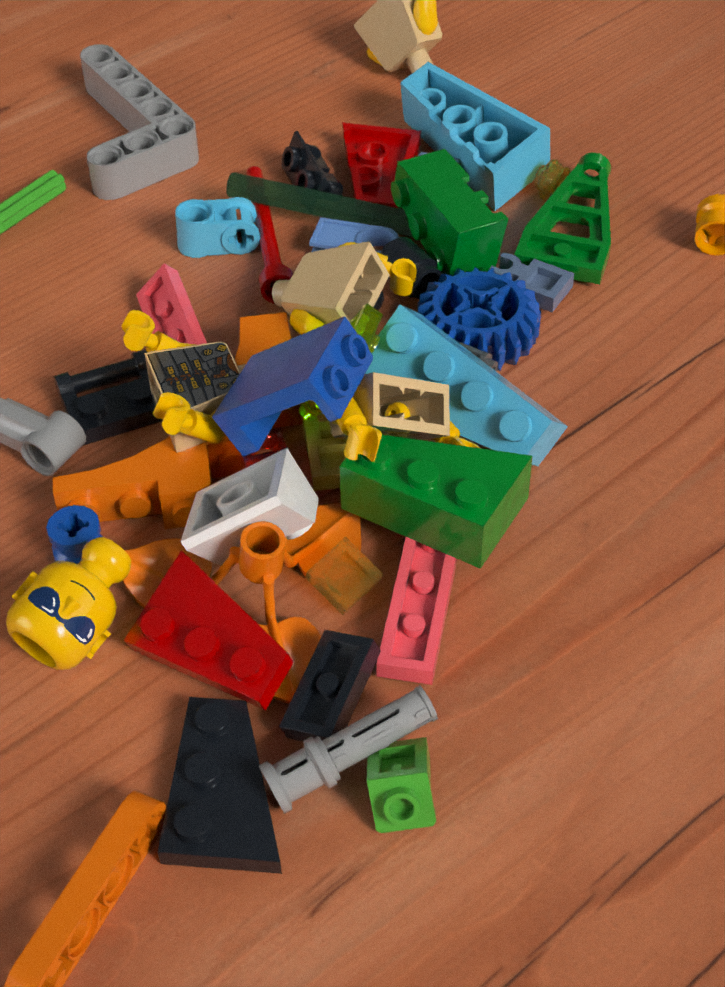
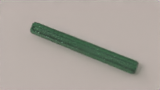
(316, 202)

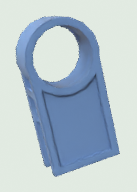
(333, 233)

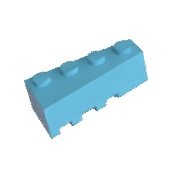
(490, 138)
(480, 399)

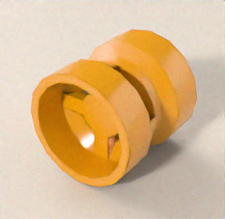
(711, 225)

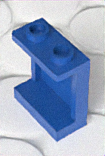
(313, 366)

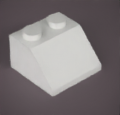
(265, 491)

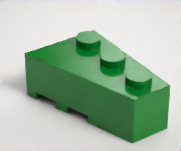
(447, 213)
(439, 493)

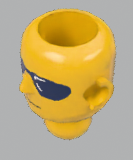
(69, 606)

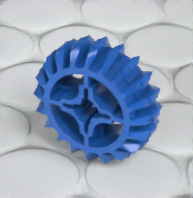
(484, 312)

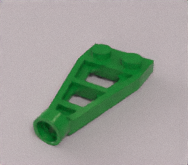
(576, 254)

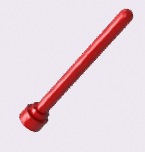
(274, 269)

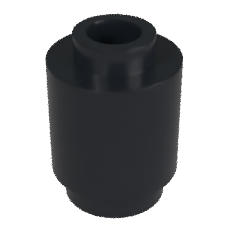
(426, 266)

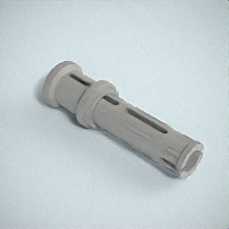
(324, 760)

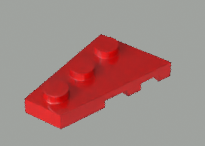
(373, 158)
(208, 636)

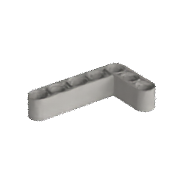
(159, 135)

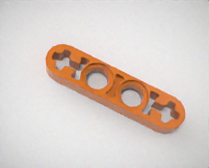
(90, 894)

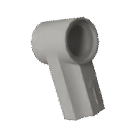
(40, 439)

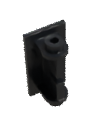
(307, 167)

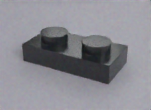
(330, 686)

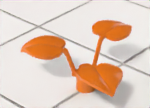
(260, 561)

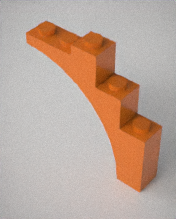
(159, 477)

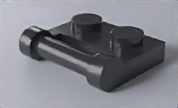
(114, 408)

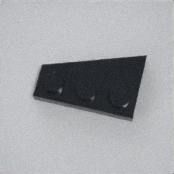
(218, 794)

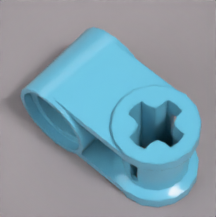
(212, 227)

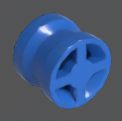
(71, 530)

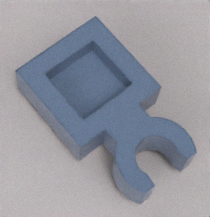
(548, 281)

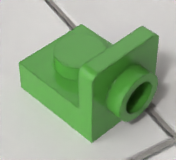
(401, 786)

